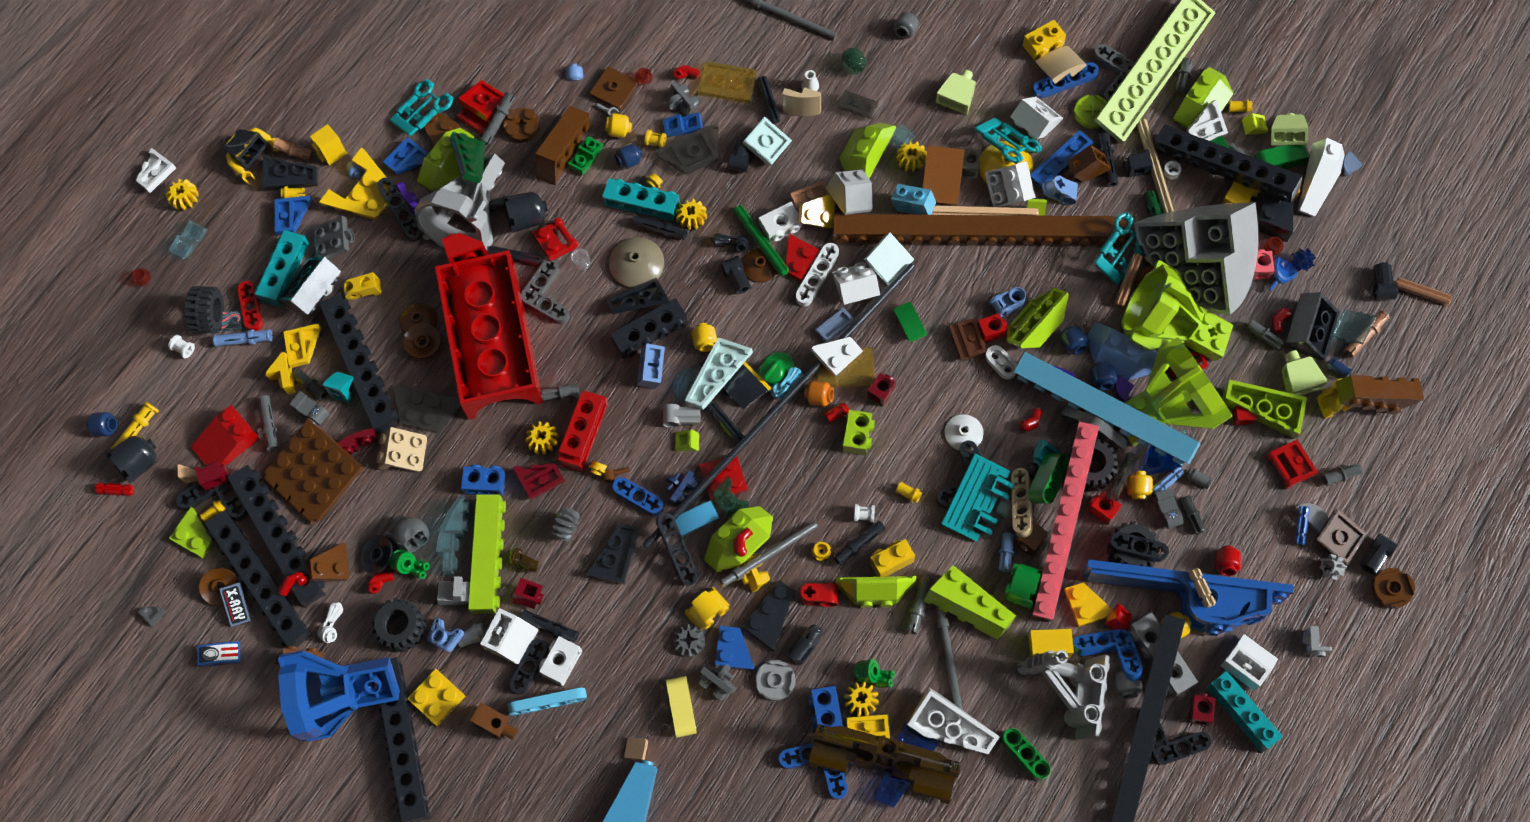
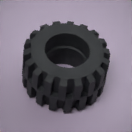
(203, 309)
(1108, 463)
(1137, 530)
(409, 635)

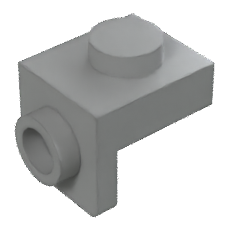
(1311, 639)

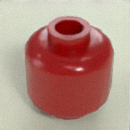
(1228, 560)

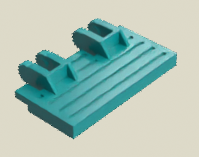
(973, 497)

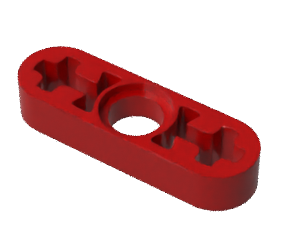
(255, 312)

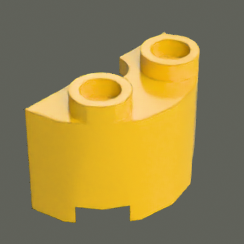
(1329, 401)
(706, 607)

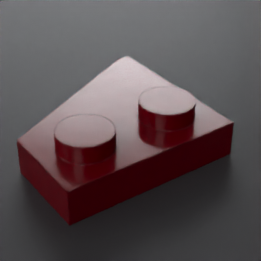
(539, 478)

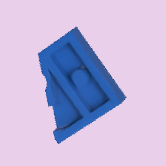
(405, 157)
(290, 213)
(733, 649)

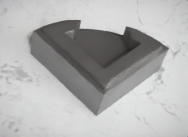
(152, 614)

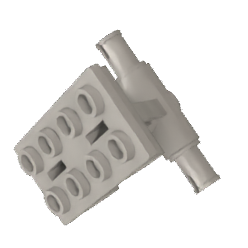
(1090, 684)

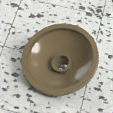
(631, 271)

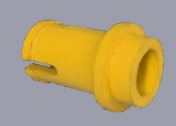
(1240, 106)
(291, 192)
(909, 492)
(213, 511)

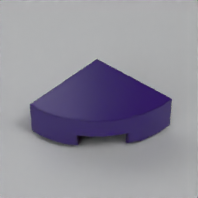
(1123, 388)

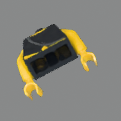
(245, 148)

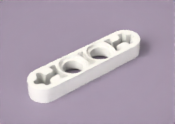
(819, 275)

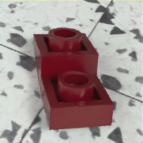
(363, 437)

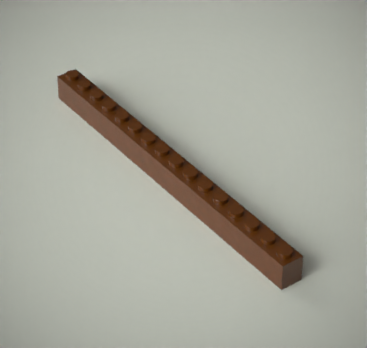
(977, 229)

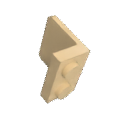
(401, 450)

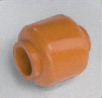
(819, 393)

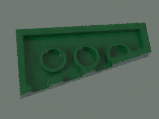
(469, 156)

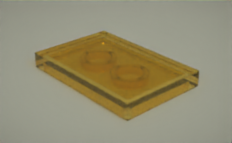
(727, 82)
(856, 373)

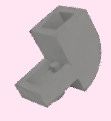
(453, 592)

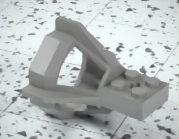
(464, 198)

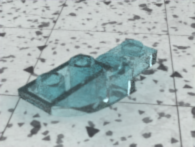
(453, 527)

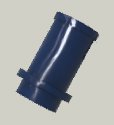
(1338, 367)

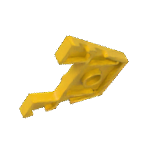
(365, 196)

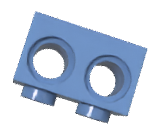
(650, 366)

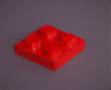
(481, 100)
(732, 471)

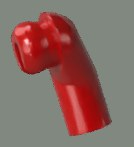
(739, 542)
(290, 580)

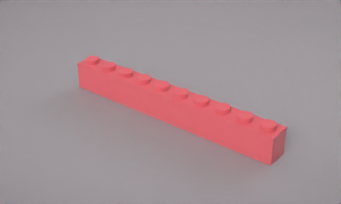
(1065, 521)

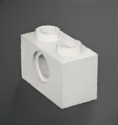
(785, 214)
(561, 672)

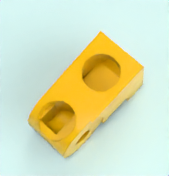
(362, 286)

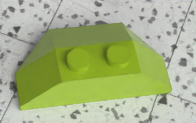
(1208, 87)
(866, 147)
(441, 163)
(1038, 319)
(720, 549)
(875, 590)

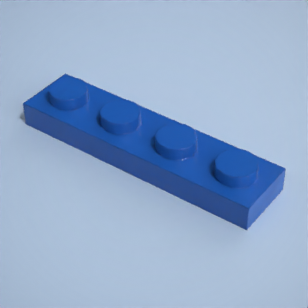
(1059, 160)

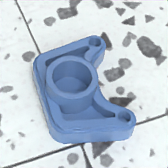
(442, 638)

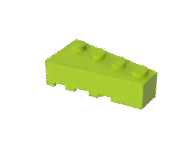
(1273, 407)
(969, 602)

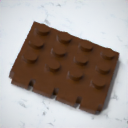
(312, 472)

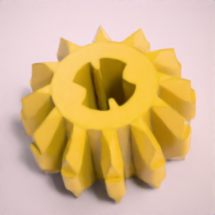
(911, 156)
(182, 194)
(691, 220)
(546, 432)
(853, 697)

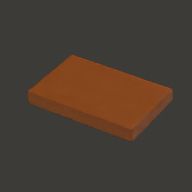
(944, 173)

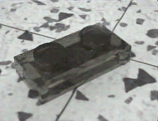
(858, 104)

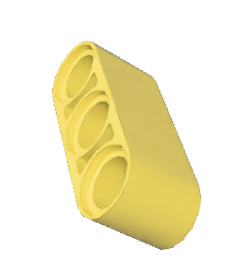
(681, 706)

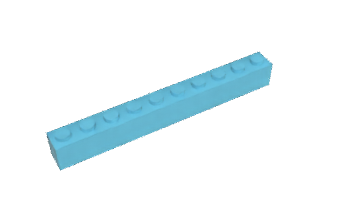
(1107, 408)

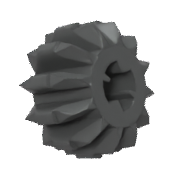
(565, 524)

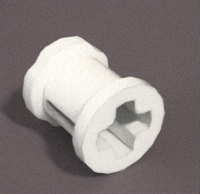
(181, 346)
(864, 513)

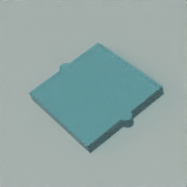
(1354, 327)

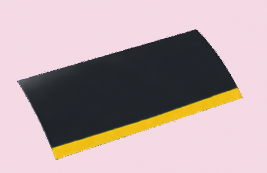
(745, 385)

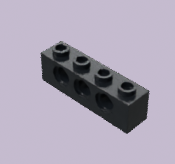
(653, 319)

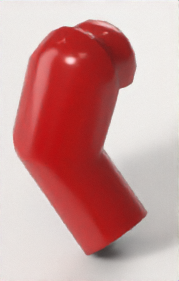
(684, 71)
(1278, 318)
(1031, 423)
(378, 580)

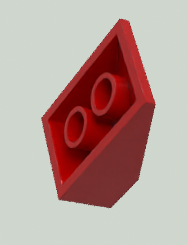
(225, 438)

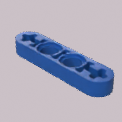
(1066, 82)

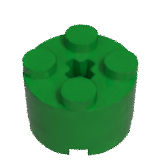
(1024, 585)

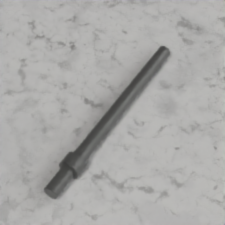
(785, 14)
(739, 572)
(943, 625)

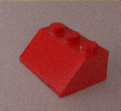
(462, 247)

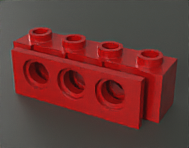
(576, 457)

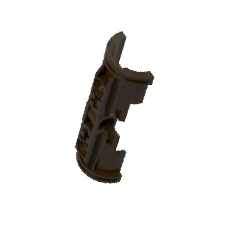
(928, 769)

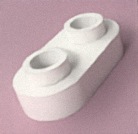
(1003, 362)

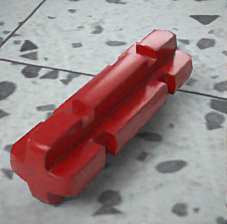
(114, 489)

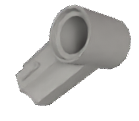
(675, 415)

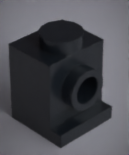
(1138, 164)

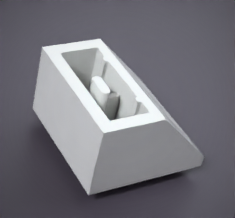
(1010, 184)
(856, 282)
(509, 636)
(1249, 662)

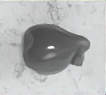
(408, 533)

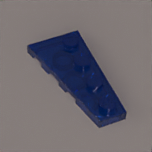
(892, 787)

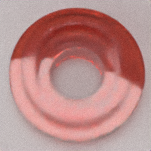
(644, 76)
(1276, 241)
(138, 273)

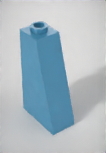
(635, 795)

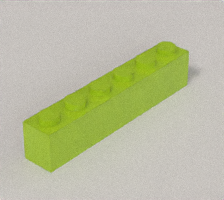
(486, 554)

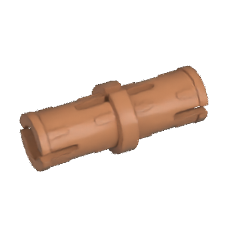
(292, 149)

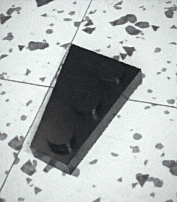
(279, 173)
(638, 297)
(616, 557)
(769, 617)

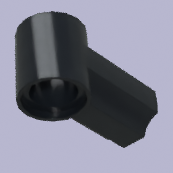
(740, 158)
(734, 271)
(1384, 287)
(1380, 551)

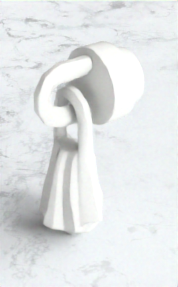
(327, 633)

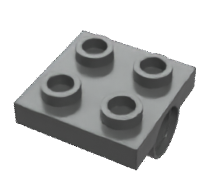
(332, 238)

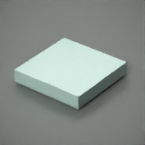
(767, 141)
(888, 258)

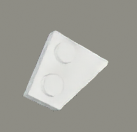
(1209, 123)
(154, 171)
(837, 354)

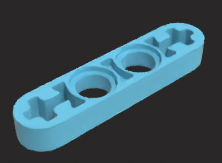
(547, 701)

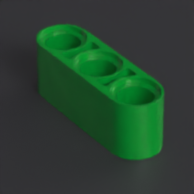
(1285, 156)
(1048, 478)
(1023, 744)

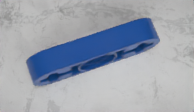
(623, 494)

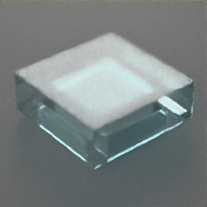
(902, 135)

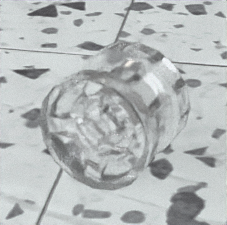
(584, 261)

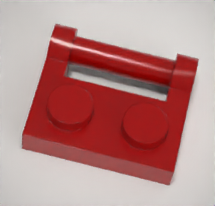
(551, 244)
(1297, 461)

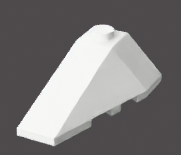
(1321, 174)
(944, 721)

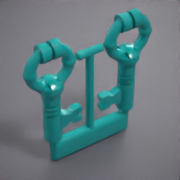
(403, 124)
(1005, 149)
(1103, 264)

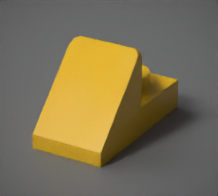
(281, 370)

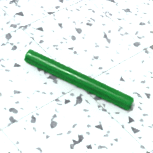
(761, 240)

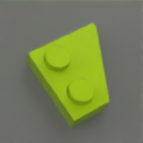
(192, 534)

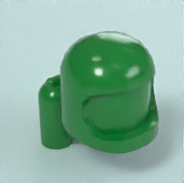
(405, 562)
(869, 672)

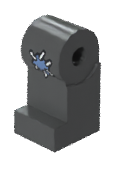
(309, 408)
(1167, 508)

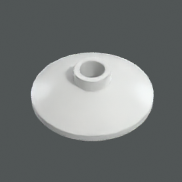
(956, 437)

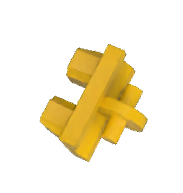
(754, 578)

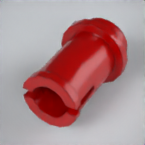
(837, 412)

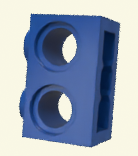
(482, 485)
(830, 709)

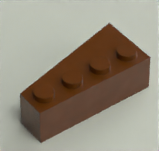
(561, 144)
(1379, 393)

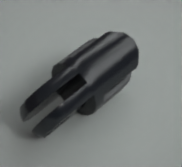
(805, 644)

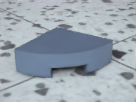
(1351, 164)

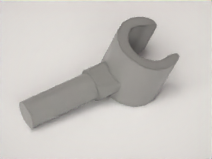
(606, 110)

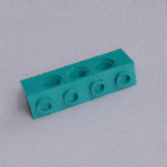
(647, 206)
(288, 241)
(1244, 712)

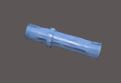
(245, 337)

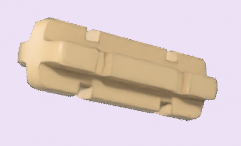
(1202, 588)

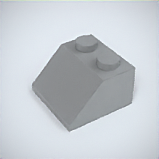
(851, 191)

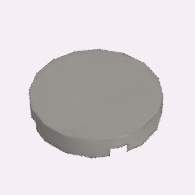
(775, 680)

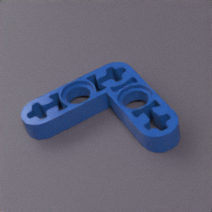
(1113, 644)
(831, 786)

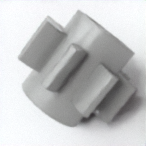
(1333, 567)

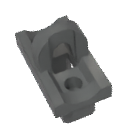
(678, 94)

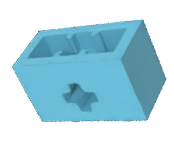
(913, 200)

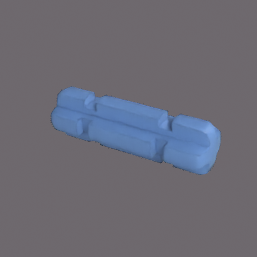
(1168, 480)

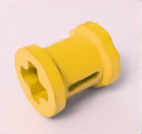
(655, 139)

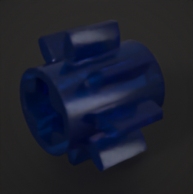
(1303, 259)

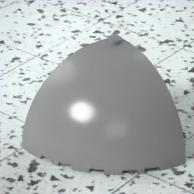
(1209, 248)

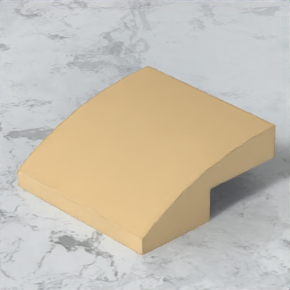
(1060, 63)
(801, 104)

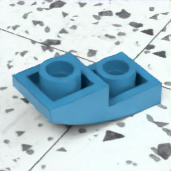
(696, 518)

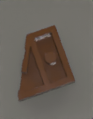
(329, 565)

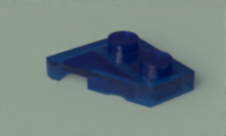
(1158, 463)

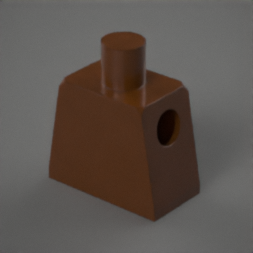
(1087, 165)
(486, 716)

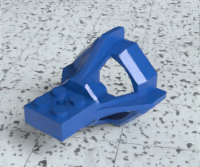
(318, 687)

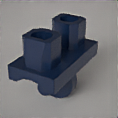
(686, 481)

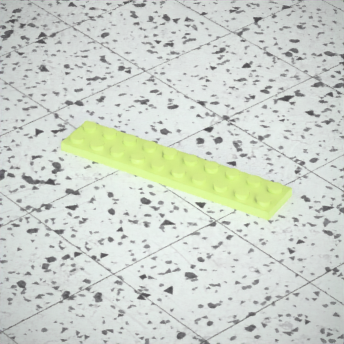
(1154, 68)

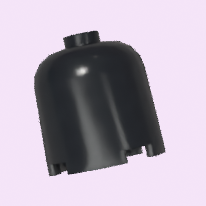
(524, 211)
(133, 457)

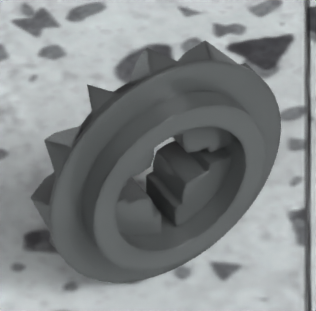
(696, 645)

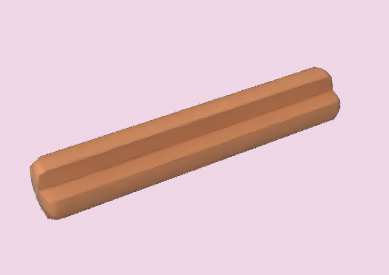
(1128, 279)
(1423, 291)

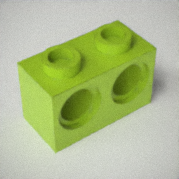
(855, 432)

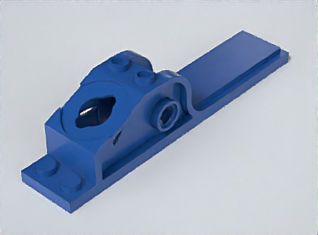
(1232, 595)

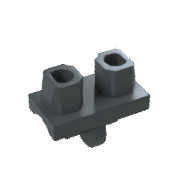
(709, 676)

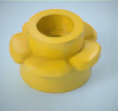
(653, 180)
(597, 468)
(821, 546)

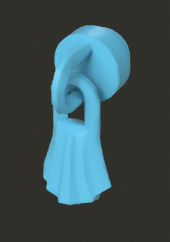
(792, 377)

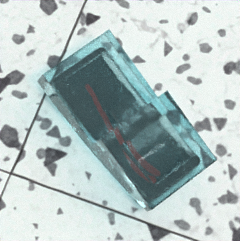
(188, 241)

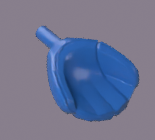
(1283, 272)

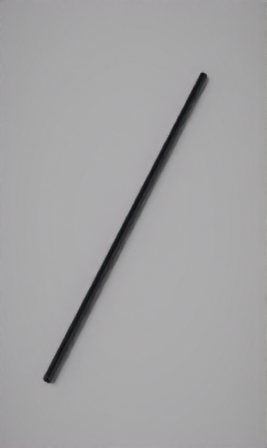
(777, 407)

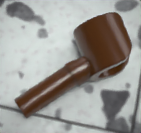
(610, 473)

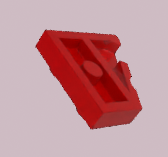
(800, 257)

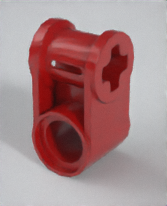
(822, 594)

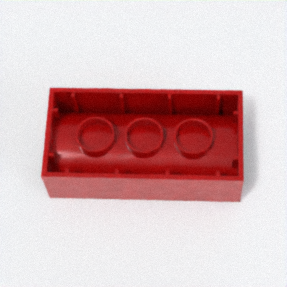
(487, 332)

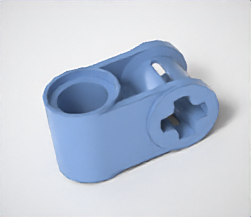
(1061, 190)
(1006, 304)

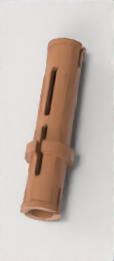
(1353, 347)

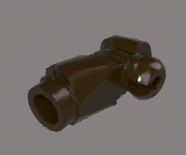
(521, 560)

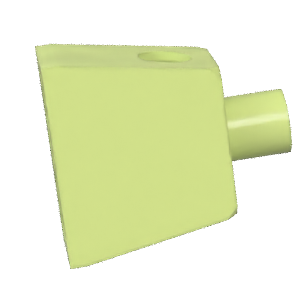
(957, 92)
(1289, 130)
(1302, 375)

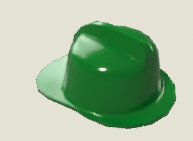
(775, 368)

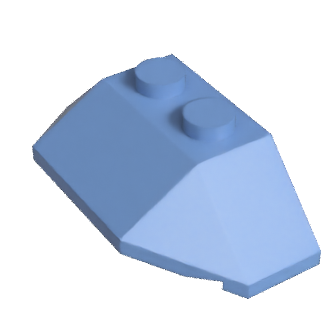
(1116, 348)

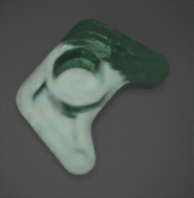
(727, 500)

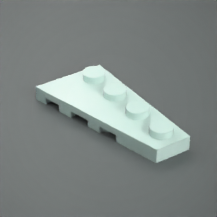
(718, 368)

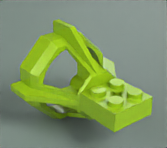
(1172, 315)
(1168, 400)

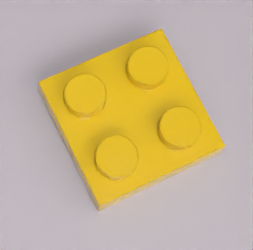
(436, 697)

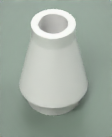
(810, 81)

